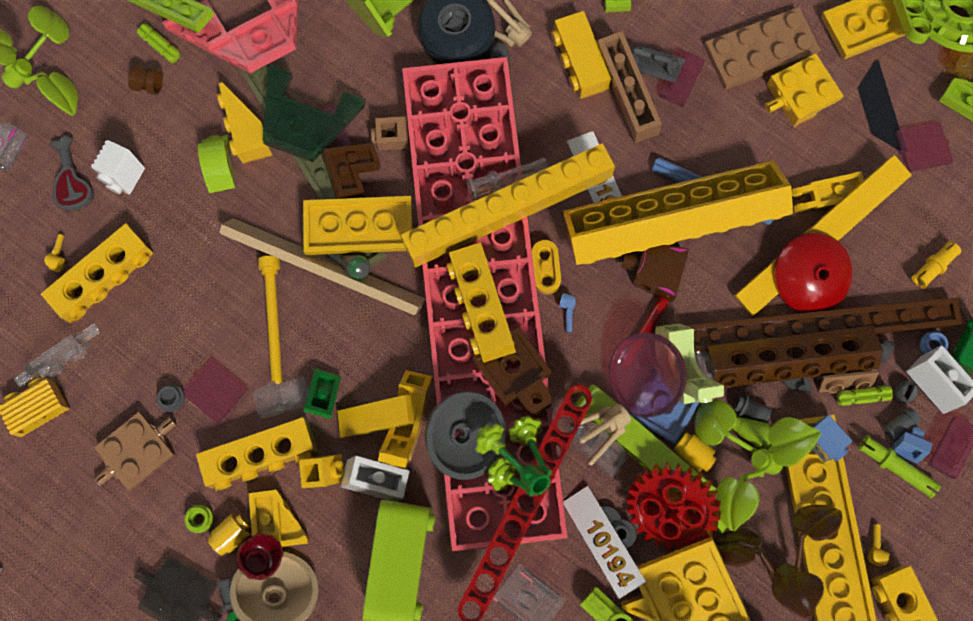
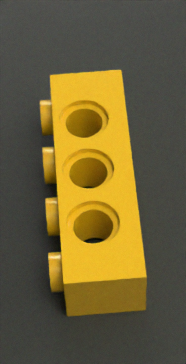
(472, 261)
(82, 275)
(213, 461)
(904, 581)

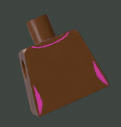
(658, 270)

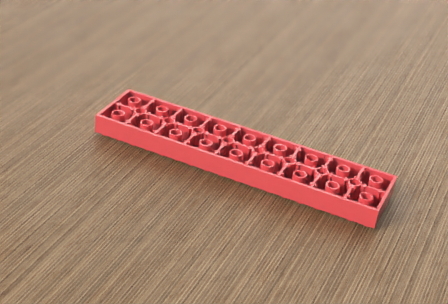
(459, 131)

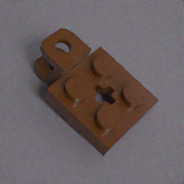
(523, 384)

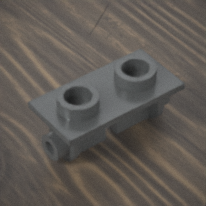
(657, 63)

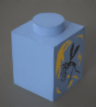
(832, 440)

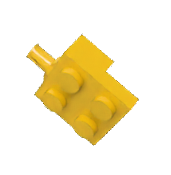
(802, 90)

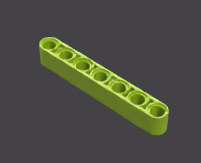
(639, 442)

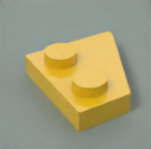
(273, 516)

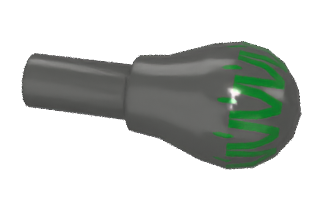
(355, 265)

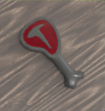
(69, 190)

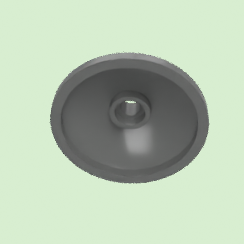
(457, 455)

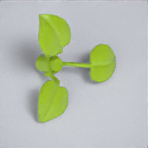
(55, 86)
(790, 444)

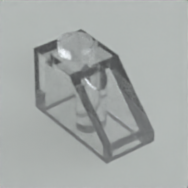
(610, 460)

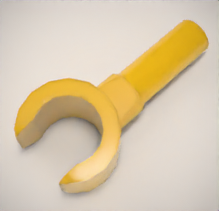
(52, 259)
(876, 555)

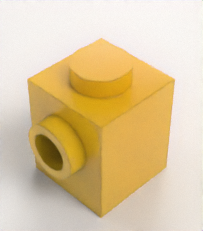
(321, 471)

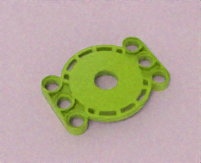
(937, 22)

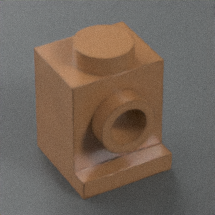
(391, 126)

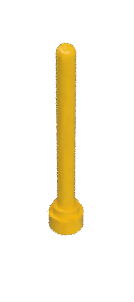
(269, 268)

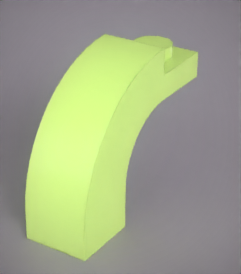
(698, 386)

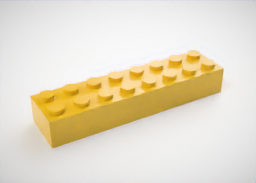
(678, 212)

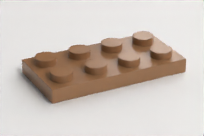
(761, 48)

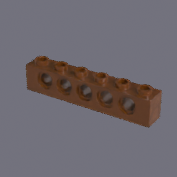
(795, 357)

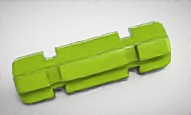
(158, 43)
(865, 395)

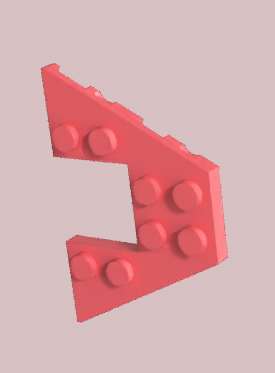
(250, 43)

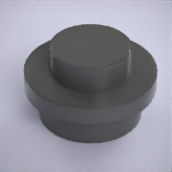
(170, 398)

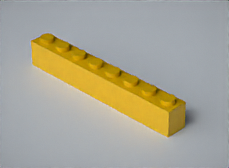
(508, 205)

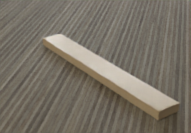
(321, 266)

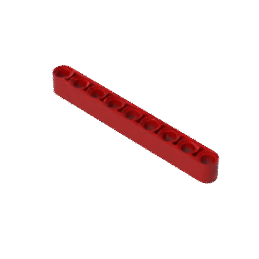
(514, 513)

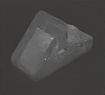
(281, 397)

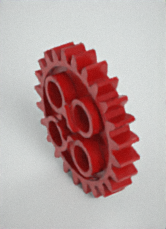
(673, 506)

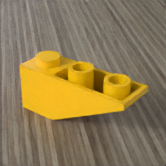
(244, 127)

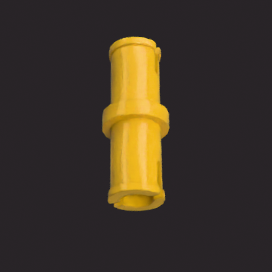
(936, 264)

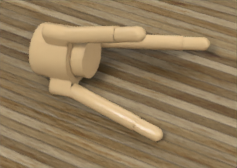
(517, 31)
(612, 420)

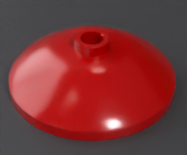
(799, 268)

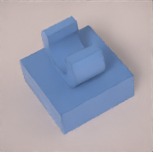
(912, 446)

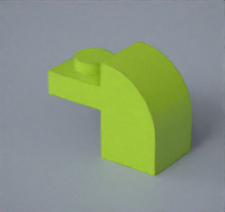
(216, 163)

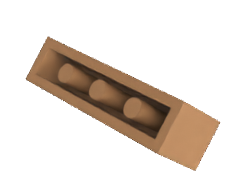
(629, 88)

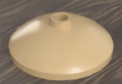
(292, 585)

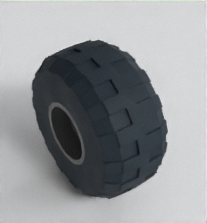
(456, 30)

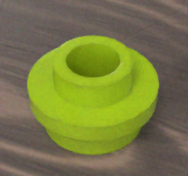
(190, 517)

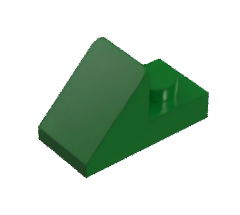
(322, 394)

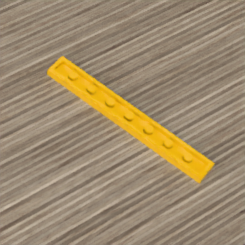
(834, 223)

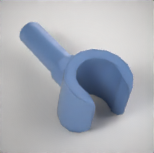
(568, 302)

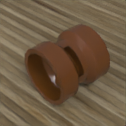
(143, 79)

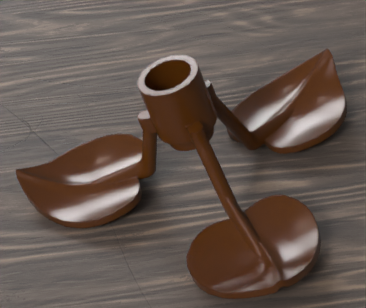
(791, 588)

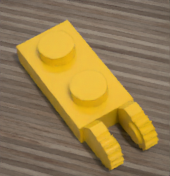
(827, 191)

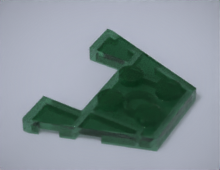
(299, 127)

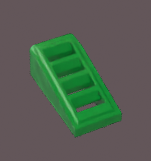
(964, 349)

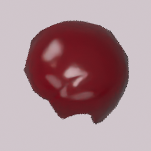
(259, 556)

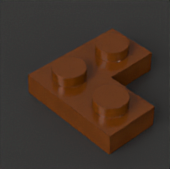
(345, 164)

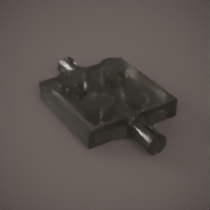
(177, 594)

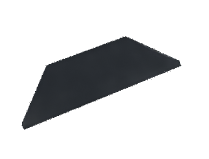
(879, 106)

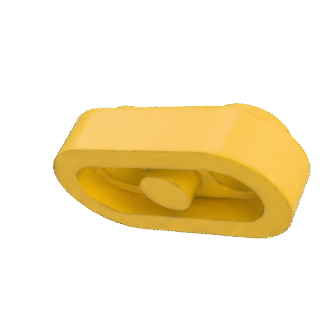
(546, 267)

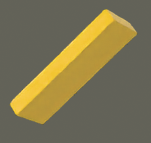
(375, 416)

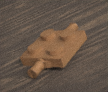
(134, 451)

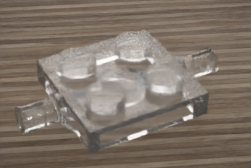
(52, 360)

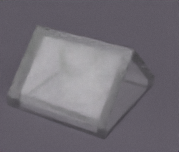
(528, 596)

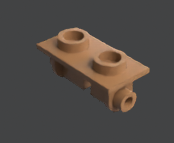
(852, 380)

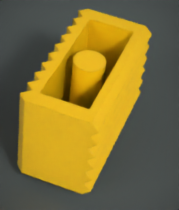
(32, 407)

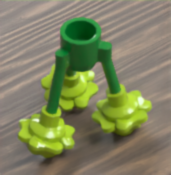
(502, 472)

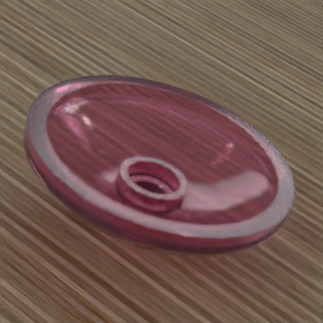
(633, 376)

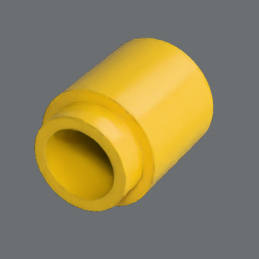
(695, 452)
(229, 534)

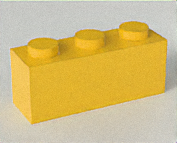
(581, 55)

